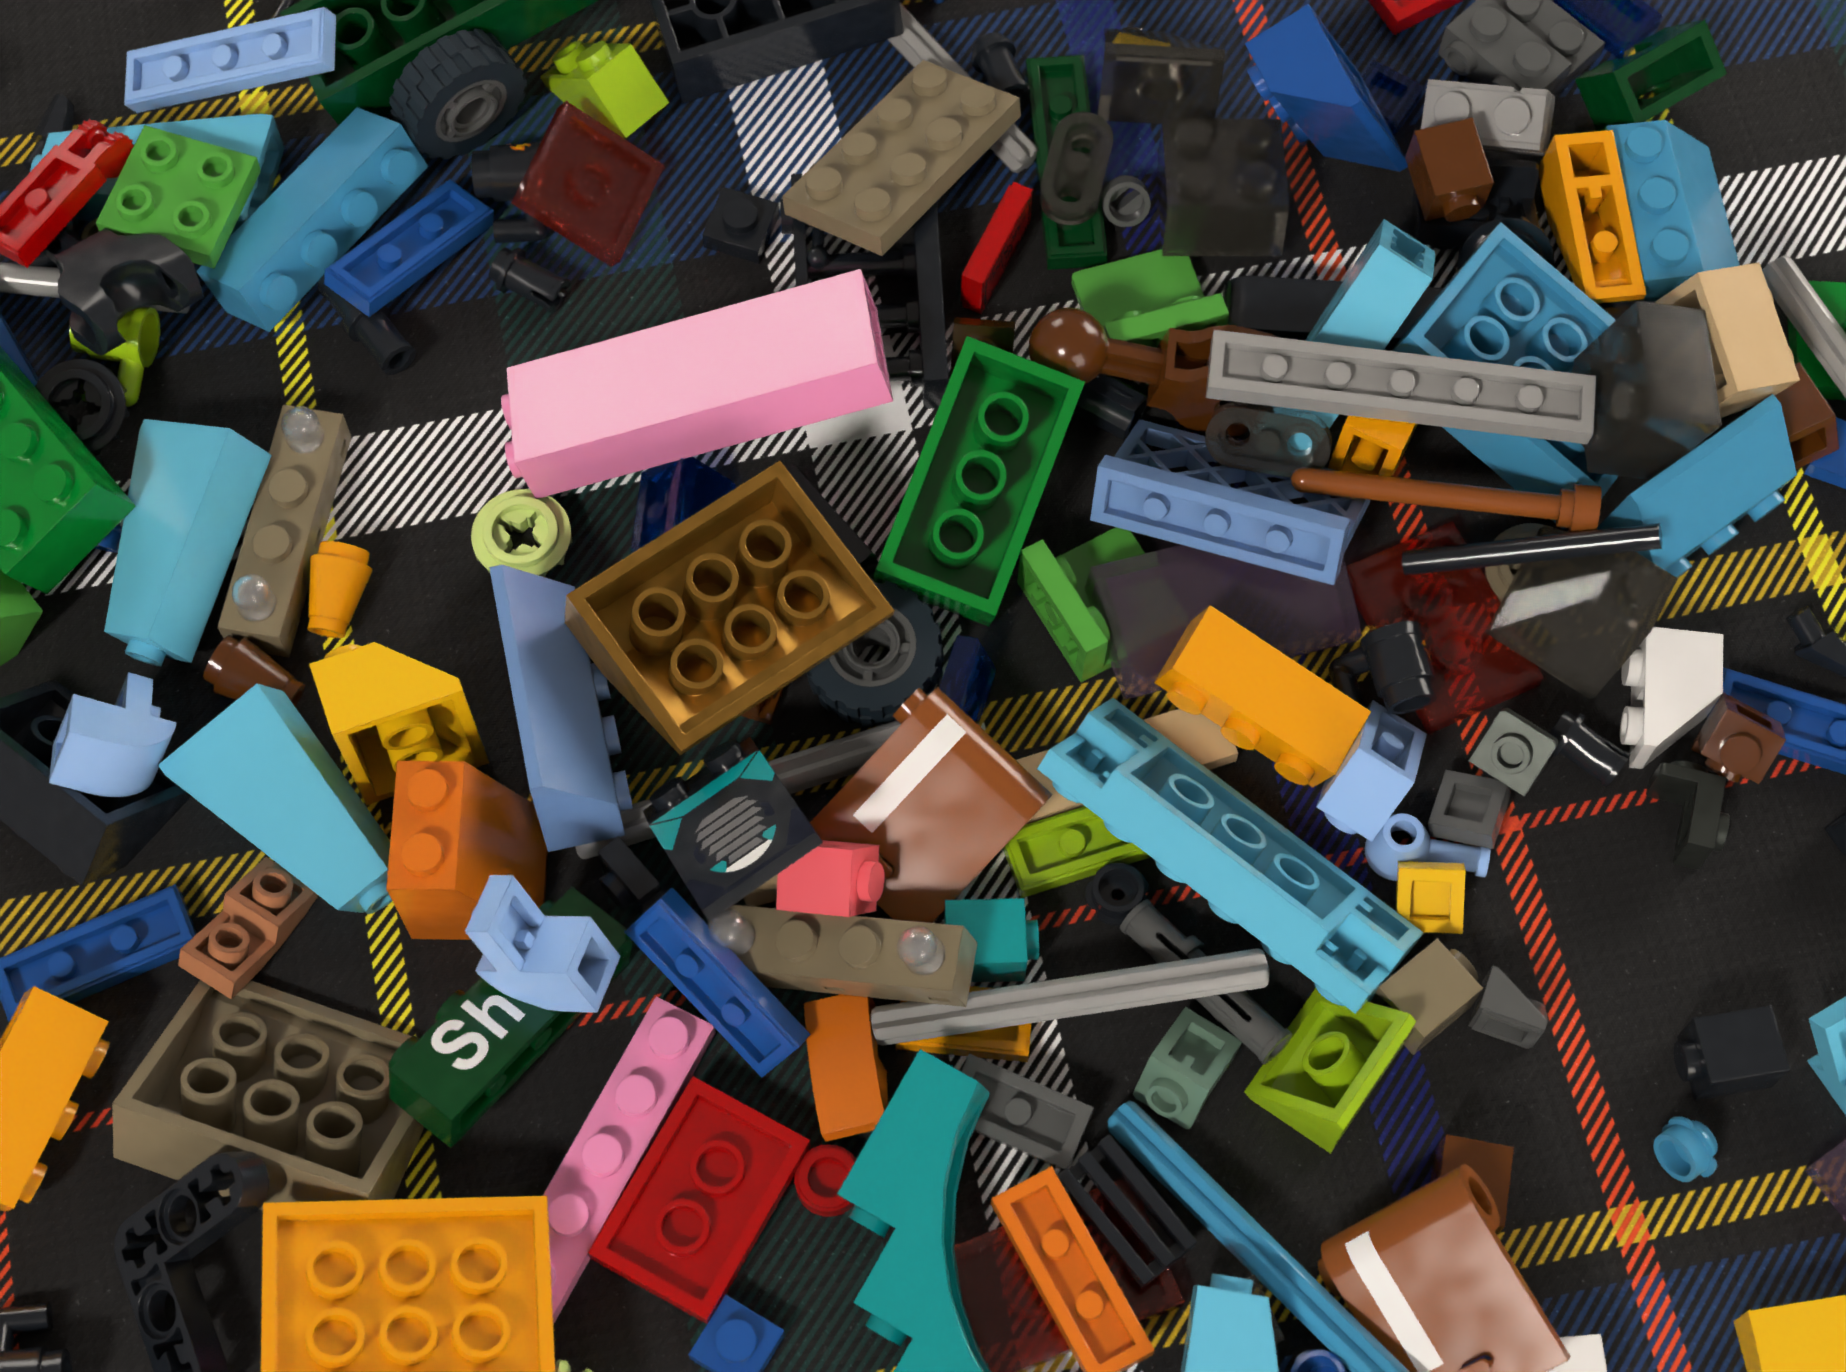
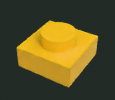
(1431, 895)

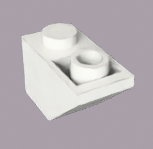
(1673, 688)

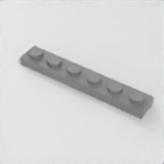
(1401, 387)

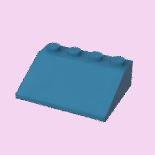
(1519, 313)

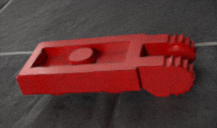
(59, 189)

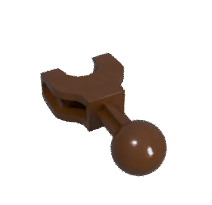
(1175, 370)

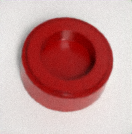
(821, 1177)

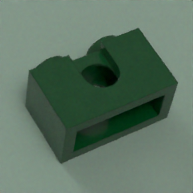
(1667, 63)

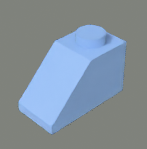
(1373, 774)

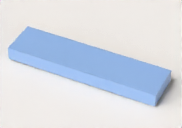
(231, 60)

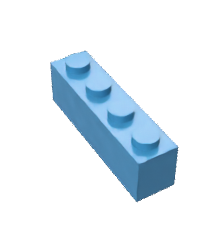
(313, 218)

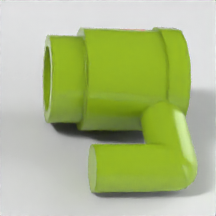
(142, 335)

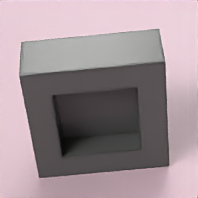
(1469, 809)

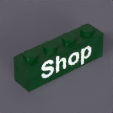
(484, 1042)

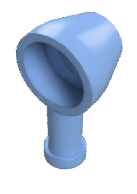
(1385, 853)

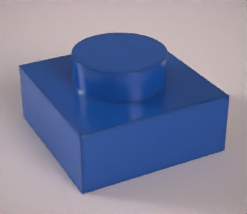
(736, 1340)

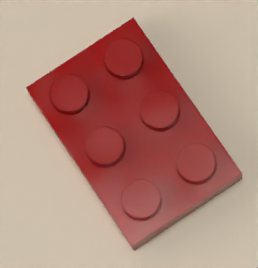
(699, 1200)

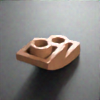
(250, 929)

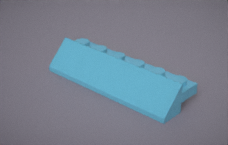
(1231, 854)

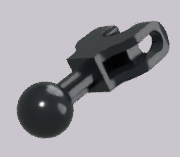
(115, 275)

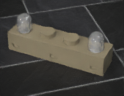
(286, 529)
(851, 954)

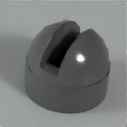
(1132, 207)

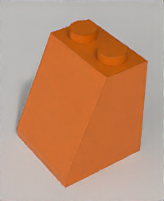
(448, 839)

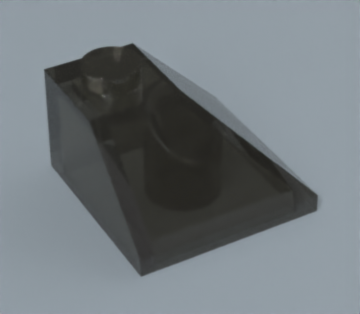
(1157, 77)
(1581, 614)

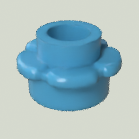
(1686, 1149)

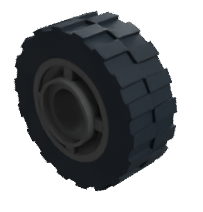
(458, 94)
(876, 690)

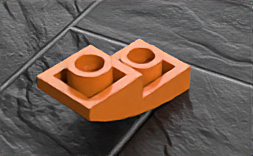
(845, 1065)

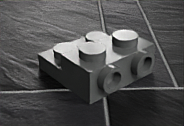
(1519, 45)

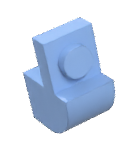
(111, 746)
(538, 957)

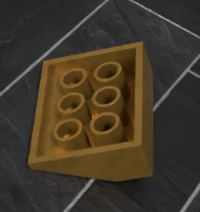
(725, 608)

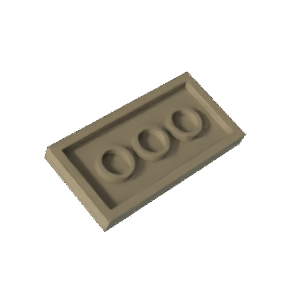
(901, 157)

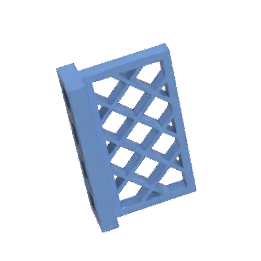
(1208, 514)

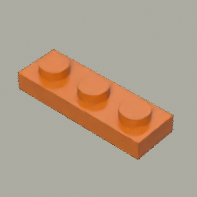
(1071, 1275)

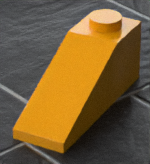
(1591, 215)

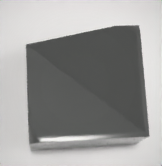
(1506, 1012)

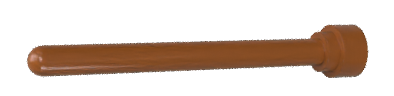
(1571, 509)

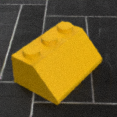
(393, 711)

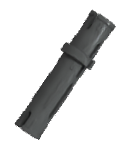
(1261, 1035)

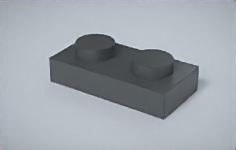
(1028, 1114)

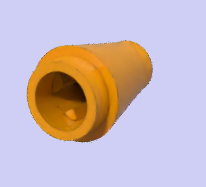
(336, 587)

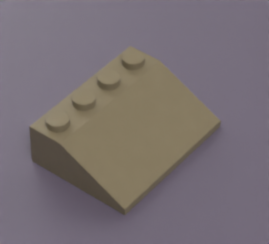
(272, 1081)

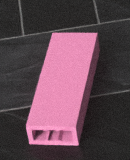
(696, 385)

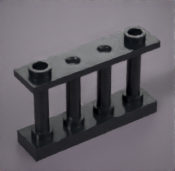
(919, 314)

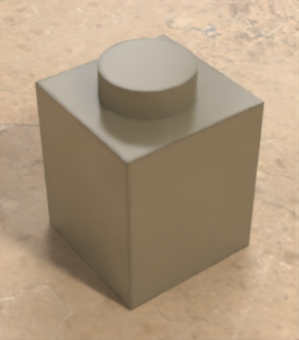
(1433, 989)

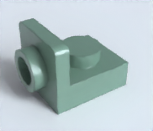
(1186, 1068)

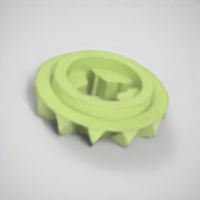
(518, 512)

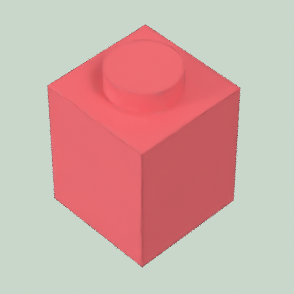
(833, 880)

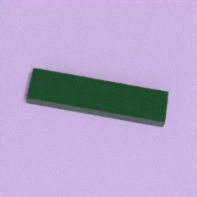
(1057, 91)

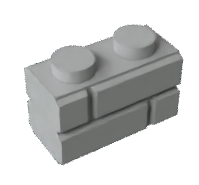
(1502, 115)

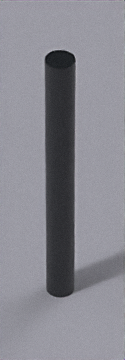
(1532, 549)

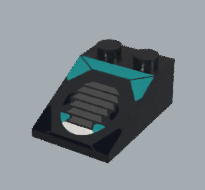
(729, 826)

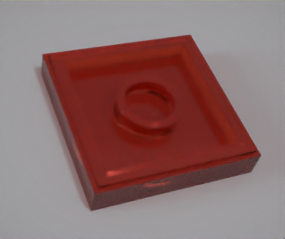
(588, 184)

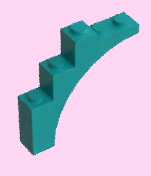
(911, 1183)

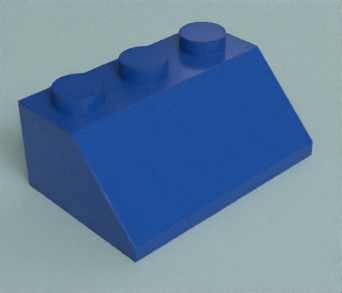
(1321, 92)

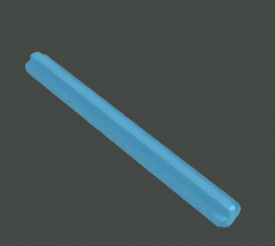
(1250, 1242)

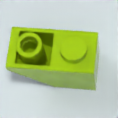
(606, 84)

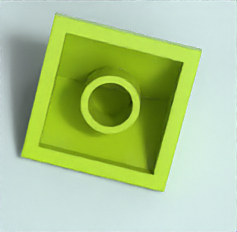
(1329, 1066)

